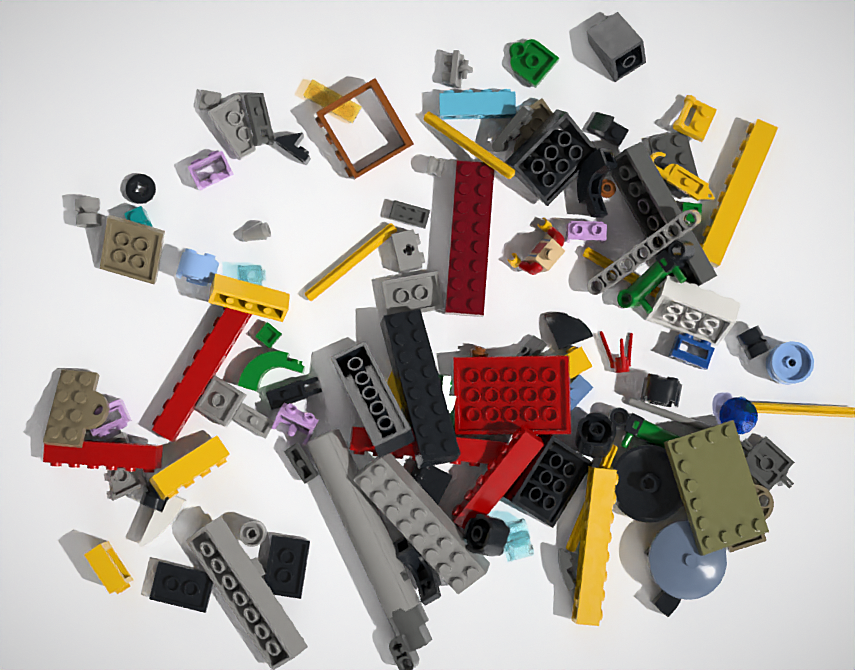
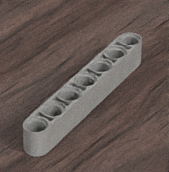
(651, 248)

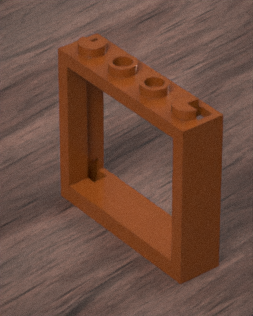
(389, 111)

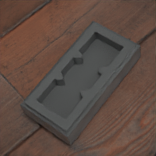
(409, 214)
(532, 347)

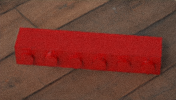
(106, 454)
(498, 477)

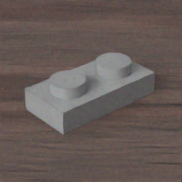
(253, 420)

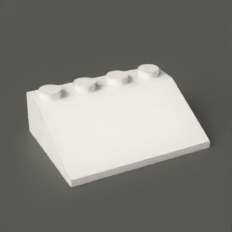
(694, 310)

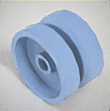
(801, 363)

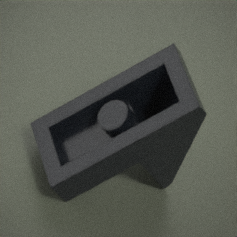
(607, 128)
(290, 143)

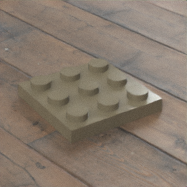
(132, 249)

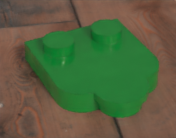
(532, 61)

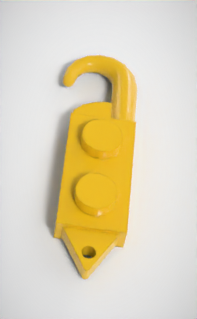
(684, 180)

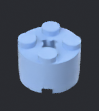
(197, 268)

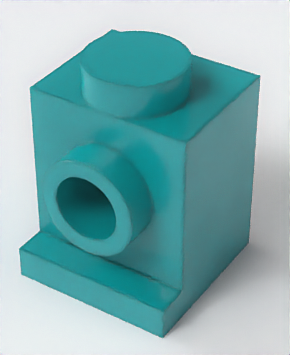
(138, 215)

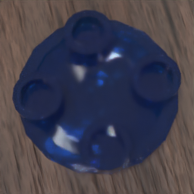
(741, 411)

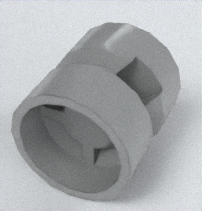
(87, 212)
(253, 533)

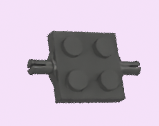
(768, 463)

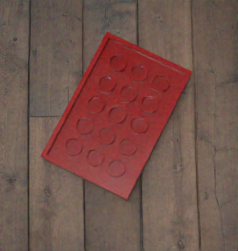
(511, 393)

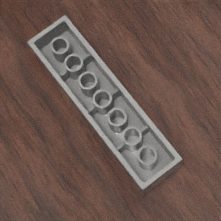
(421, 522)
(246, 593)

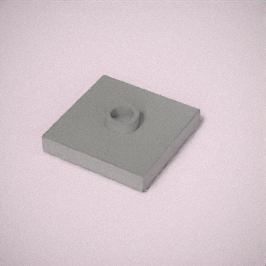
(220, 401)

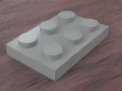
(413, 293)

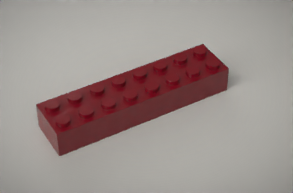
(469, 239)

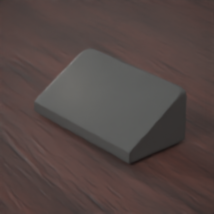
(301, 463)

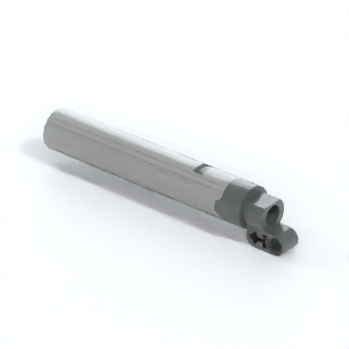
(372, 547)

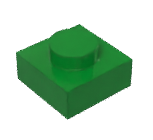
(689, 206)
(268, 335)

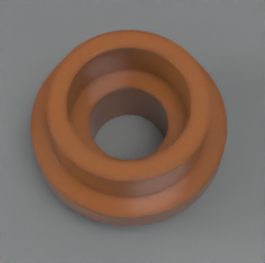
(607, 194)
(478, 351)

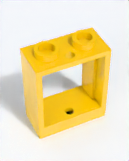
(109, 568)

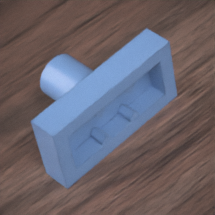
(578, 390)

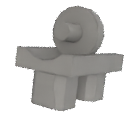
(459, 69)

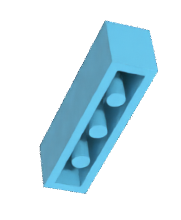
(477, 104)

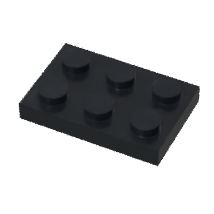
(287, 566)
(181, 587)

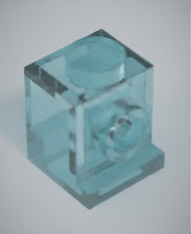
(260, 274)

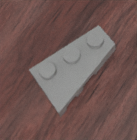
(232, 124)
(125, 481)

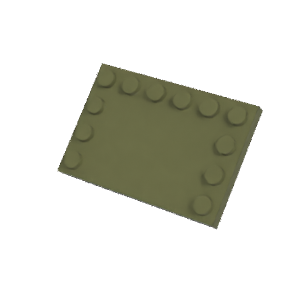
(716, 487)

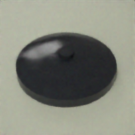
(646, 484)

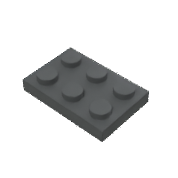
(677, 151)

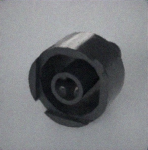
(661, 391)
(595, 435)
(486, 535)

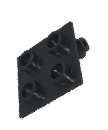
(432, 480)

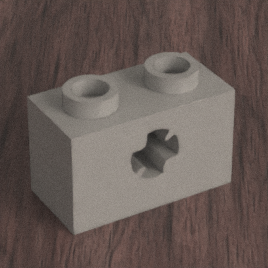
(408, 262)

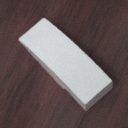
(163, 520)

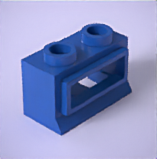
(689, 358)

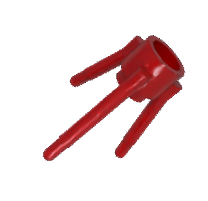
(621, 363)

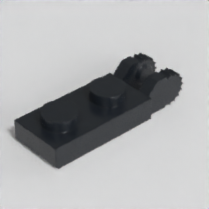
(291, 393)

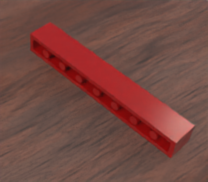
(199, 374)
(472, 450)

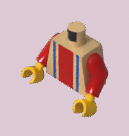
(544, 254)

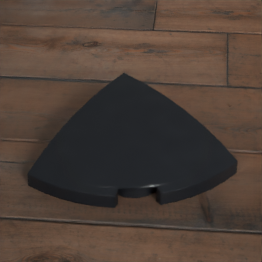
(567, 329)

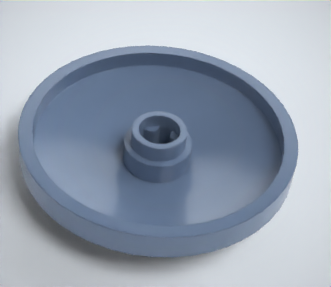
(680, 568)

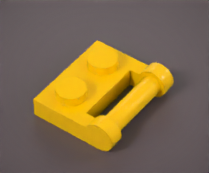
(700, 121)

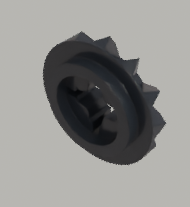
(132, 185)

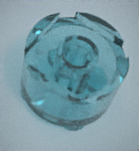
(518, 541)

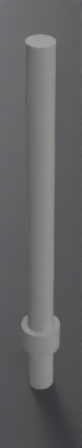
(668, 414)

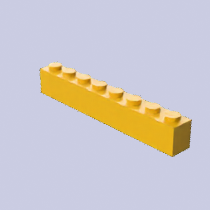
(737, 190)
(594, 546)

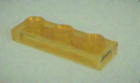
(324, 96)

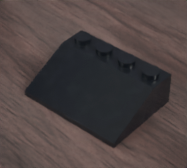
(551, 156)
(549, 480)

